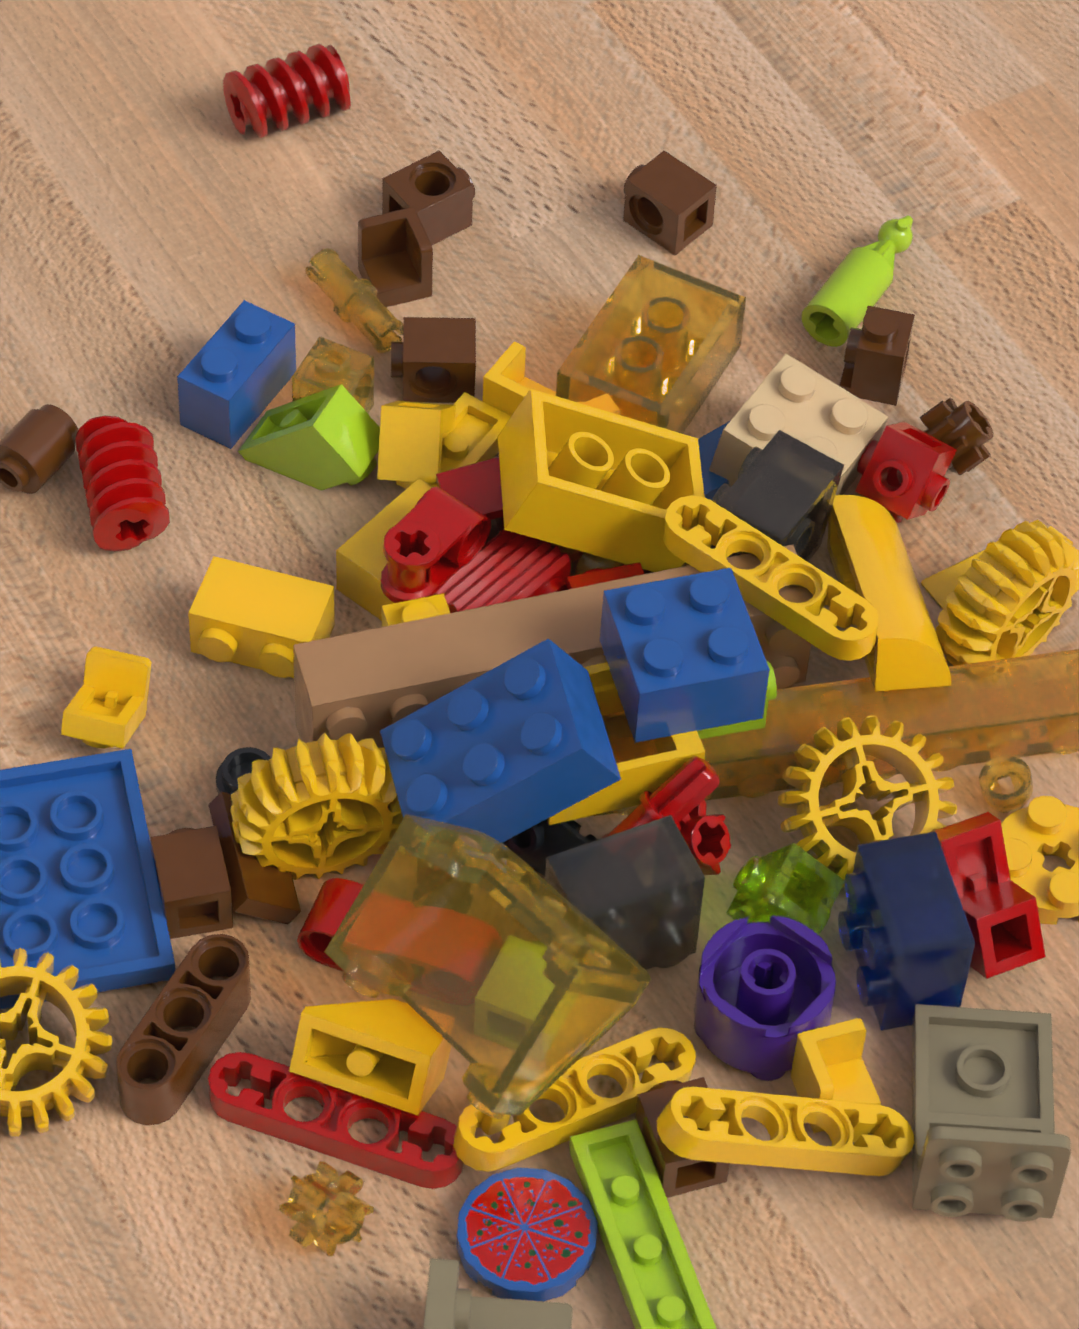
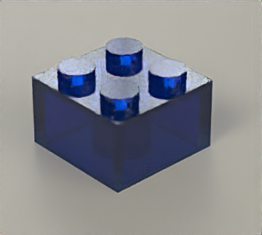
(905, 928)

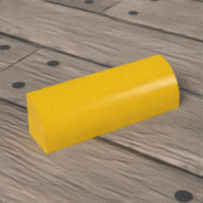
(875, 565)

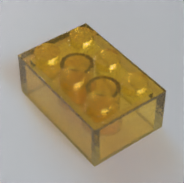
(656, 346)

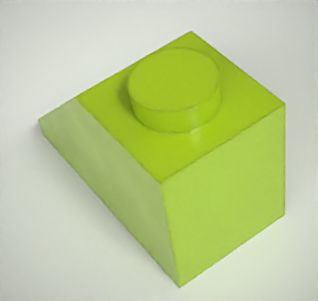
(316, 440)

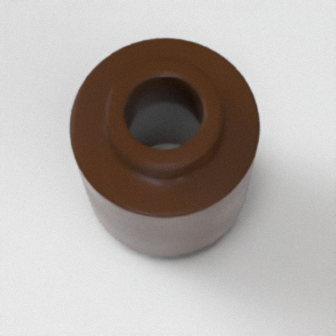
(36, 448)

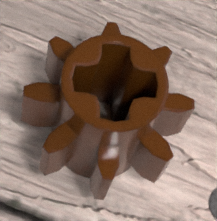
(962, 429)

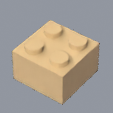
(806, 408)

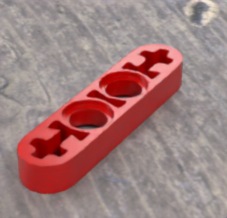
(330, 1130)

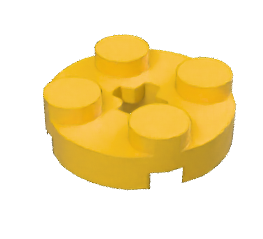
(1039, 831)

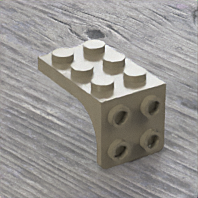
(985, 1113)

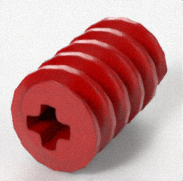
(285, 88)
(121, 482)

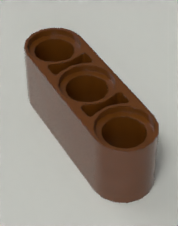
(178, 1056)

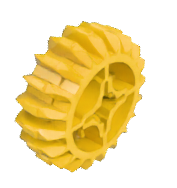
(1010, 596)
(862, 775)
(317, 806)
(46, 1054)

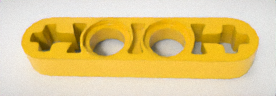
(777, 569)
(581, 1106)
(788, 1143)

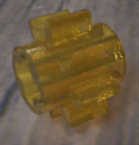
(342, 1219)

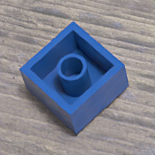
(683, 654)

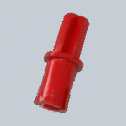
(674, 797)

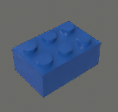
(504, 747)

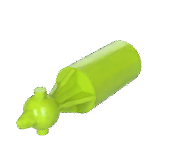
(856, 284)

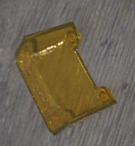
(485, 959)

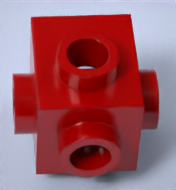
(905, 471)

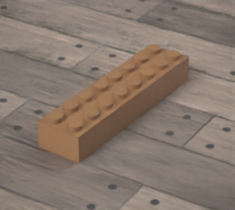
(388, 672)

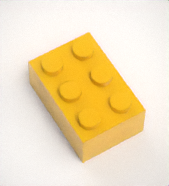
(594, 479)

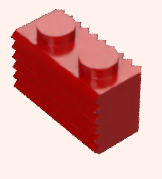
(506, 571)

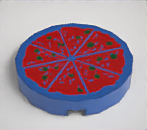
(526, 1234)

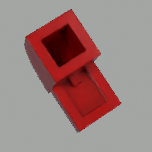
(997, 909)

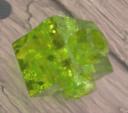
(785, 885)

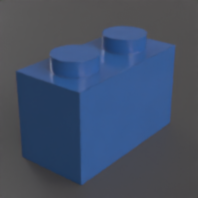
(237, 374)

